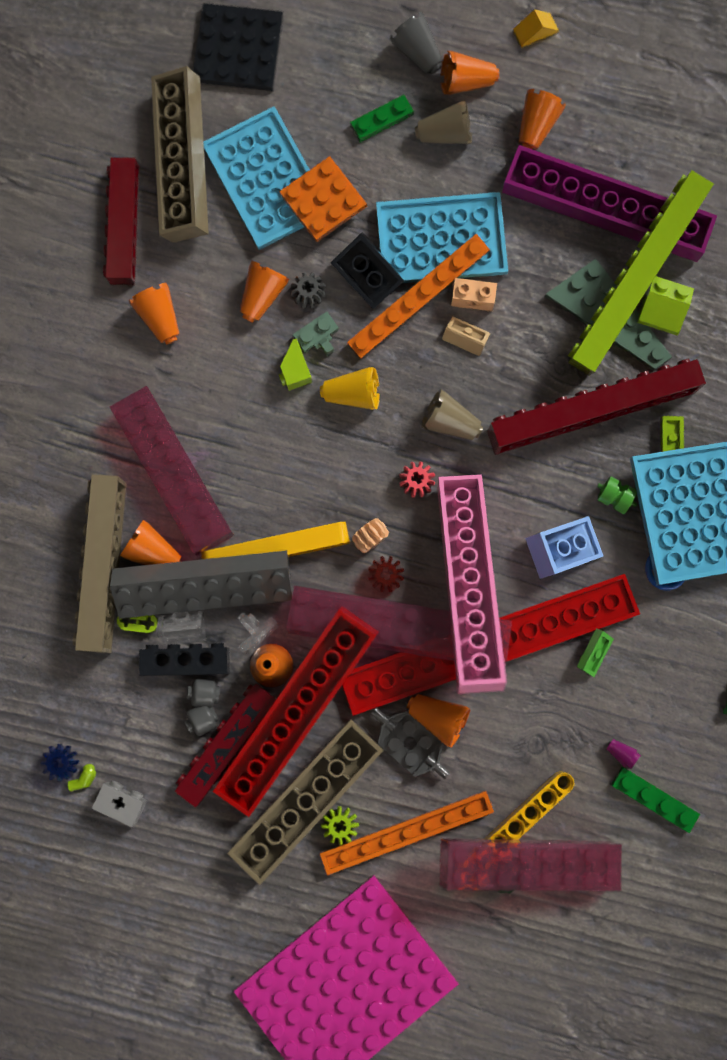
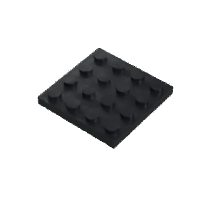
(238, 46)

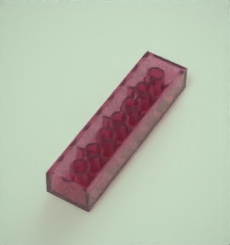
(171, 471)
(530, 865)

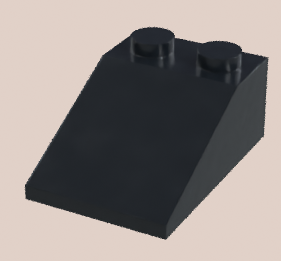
(367, 270)

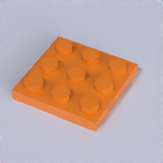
(323, 199)

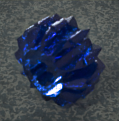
(52, 764)

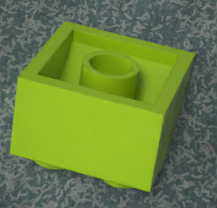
(665, 305)

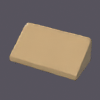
(465, 336)

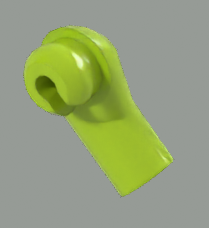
(85, 779)

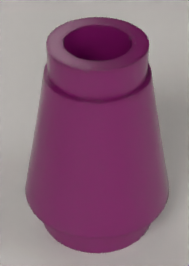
(623, 753)

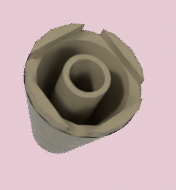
(446, 126)
(451, 418)

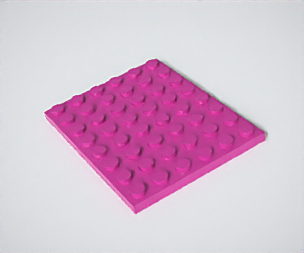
(347, 981)

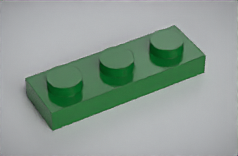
(382, 118)

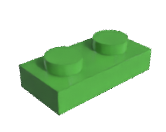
(595, 652)

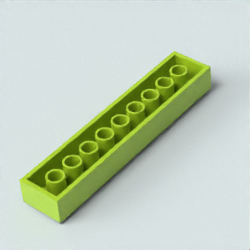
(641, 271)

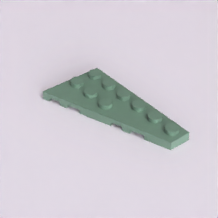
(584, 294)

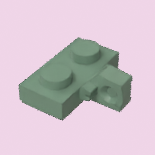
(317, 334)

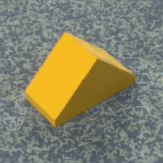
(535, 27)

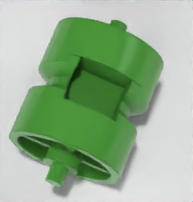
(620, 496)

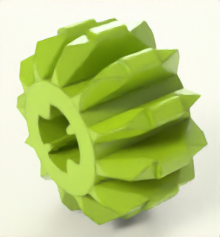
(337, 818)

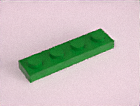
(655, 799)

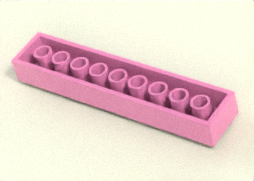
(470, 585)

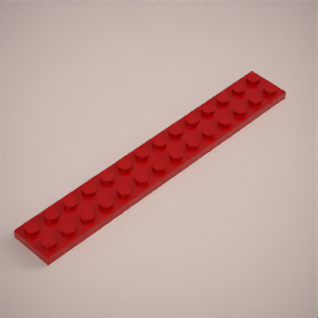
(530, 631)

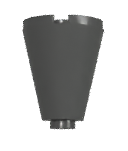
(418, 44)

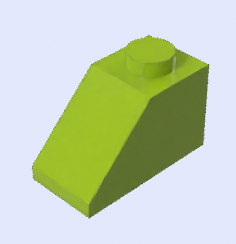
(294, 368)

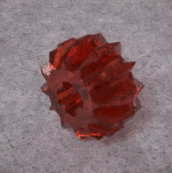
(393, 577)

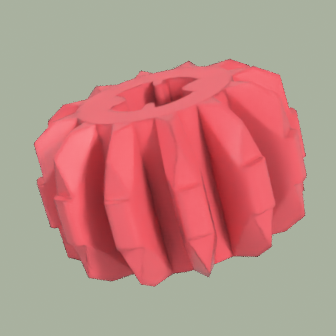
(421, 473)

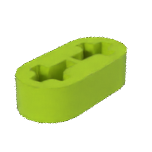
(137, 627)

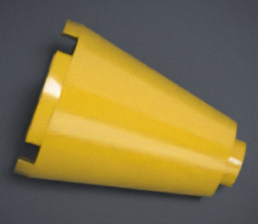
(353, 389)

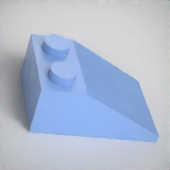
(564, 547)

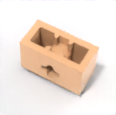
(473, 294)

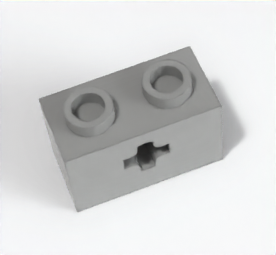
(107, 804)

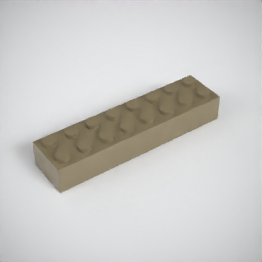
(179, 155)
(100, 556)
(305, 802)

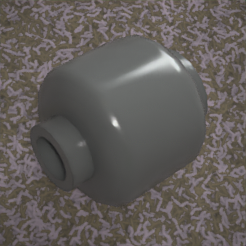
(203, 693)
(201, 720)

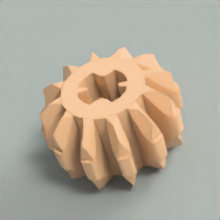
(370, 535)

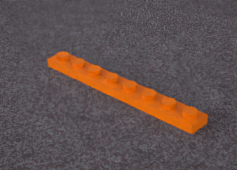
(418, 296)
(406, 832)

